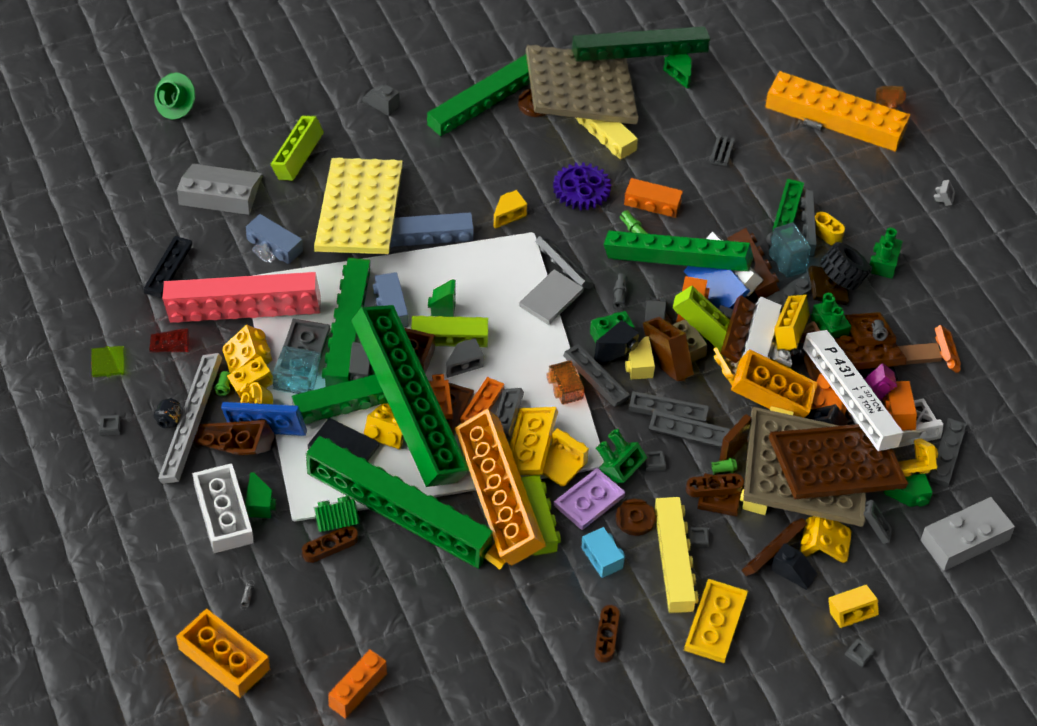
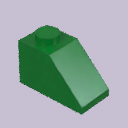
(679, 68)
(443, 300)
(915, 494)
(259, 498)

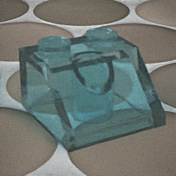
(296, 370)

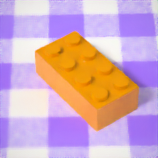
(773, 384)
(223, 653)

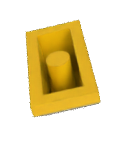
(509, 209)

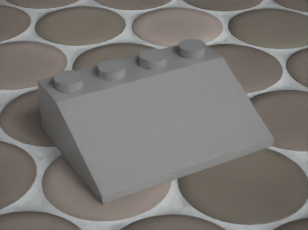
(218, 188)

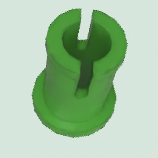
(222, 387)
(724, 466)

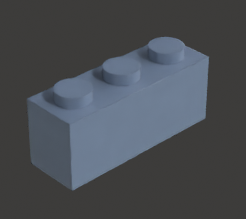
(280, 241)
(390, 293)

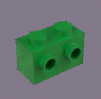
(603, 324)

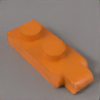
(948, 349)
(442, 392)

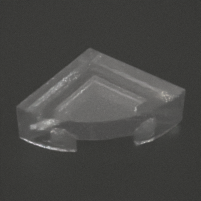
(263, 252)

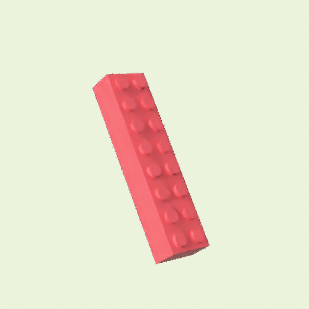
(242, 297)

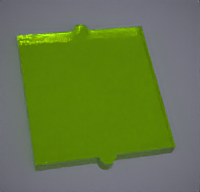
(107, 361)

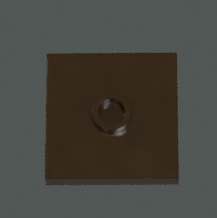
(822, 284)

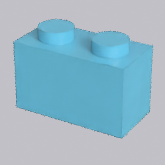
(603, 552)

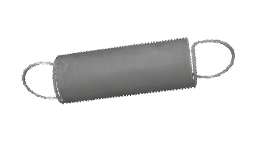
(813, 124)
(247, 595)

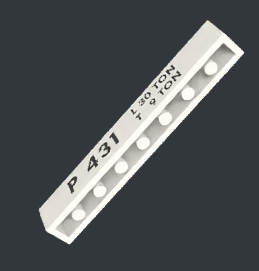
(853, 390)

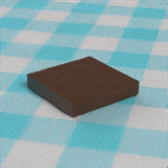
(735, 438)
(720, 504)

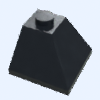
(616, 343)

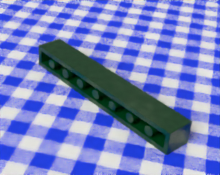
(640, 43)

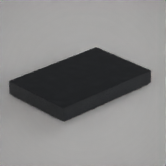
(348, 438)

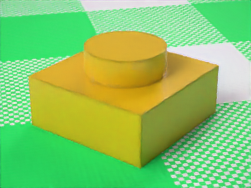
(494, 558)

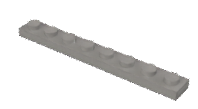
(190, 418)

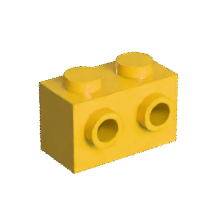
(252, 372)
(853, 606)

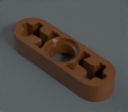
(720, 479)
(333, 536)
(610, 641)

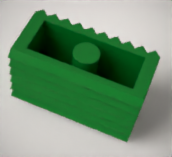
(336, 514)

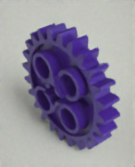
(582, 186)

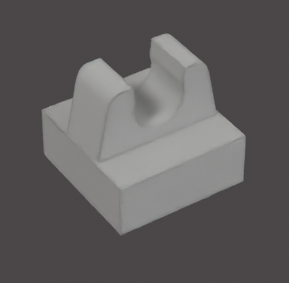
(945, 193)

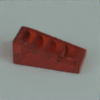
(176, 346)

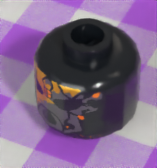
(168, 413)

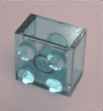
(789, 250)

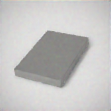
(551, 297)

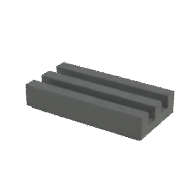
(724, 141)
(877, 521)

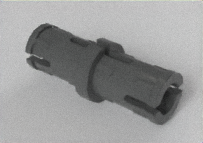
(620, 291)

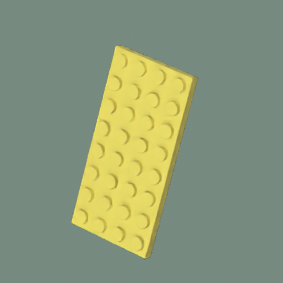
(359, 206)

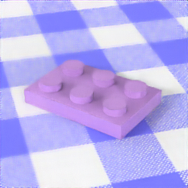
(589, 499)

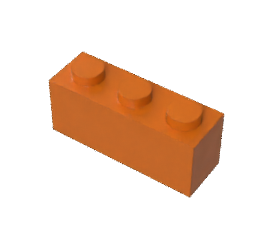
(653, 197)
(901, 405)
(357, 683)

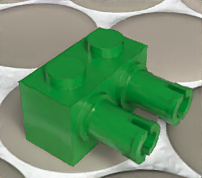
(887, 254)
(830, 317)
(623, 461)

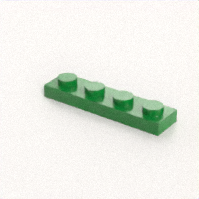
(789, 203)

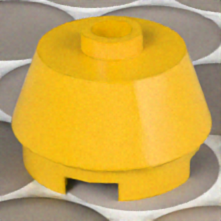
(255, 394)

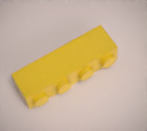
(792, 322)

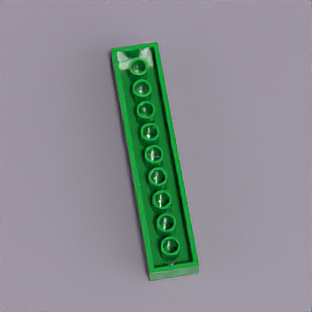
(410, 395)
(399, 501)

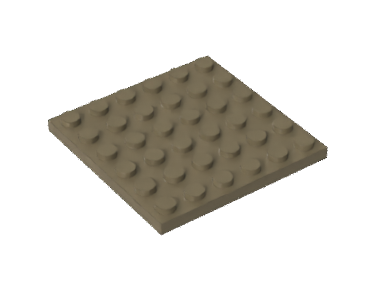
(580, 88)
(766, 481)

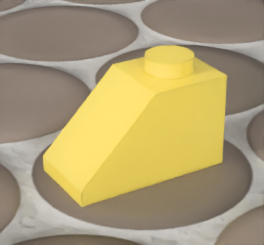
(640, 361)

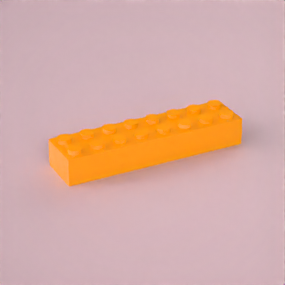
(837, 111)
(500, 487)

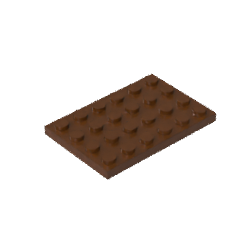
(835, 462)

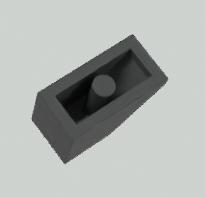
(383, 99)
(654, 308)
(464, 358)
(359, 363)

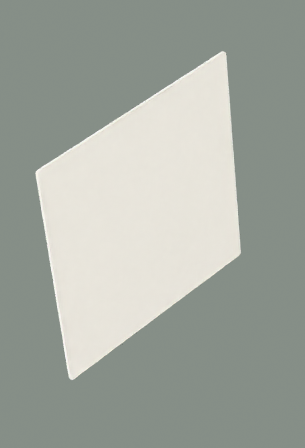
(489, 284)

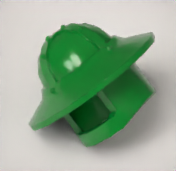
(174, 96)

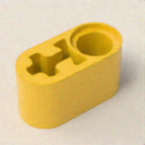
(828, 228)

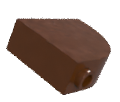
(669, 348)

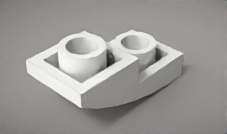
(780, 355)

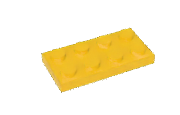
(532, 438)
(715, 621)

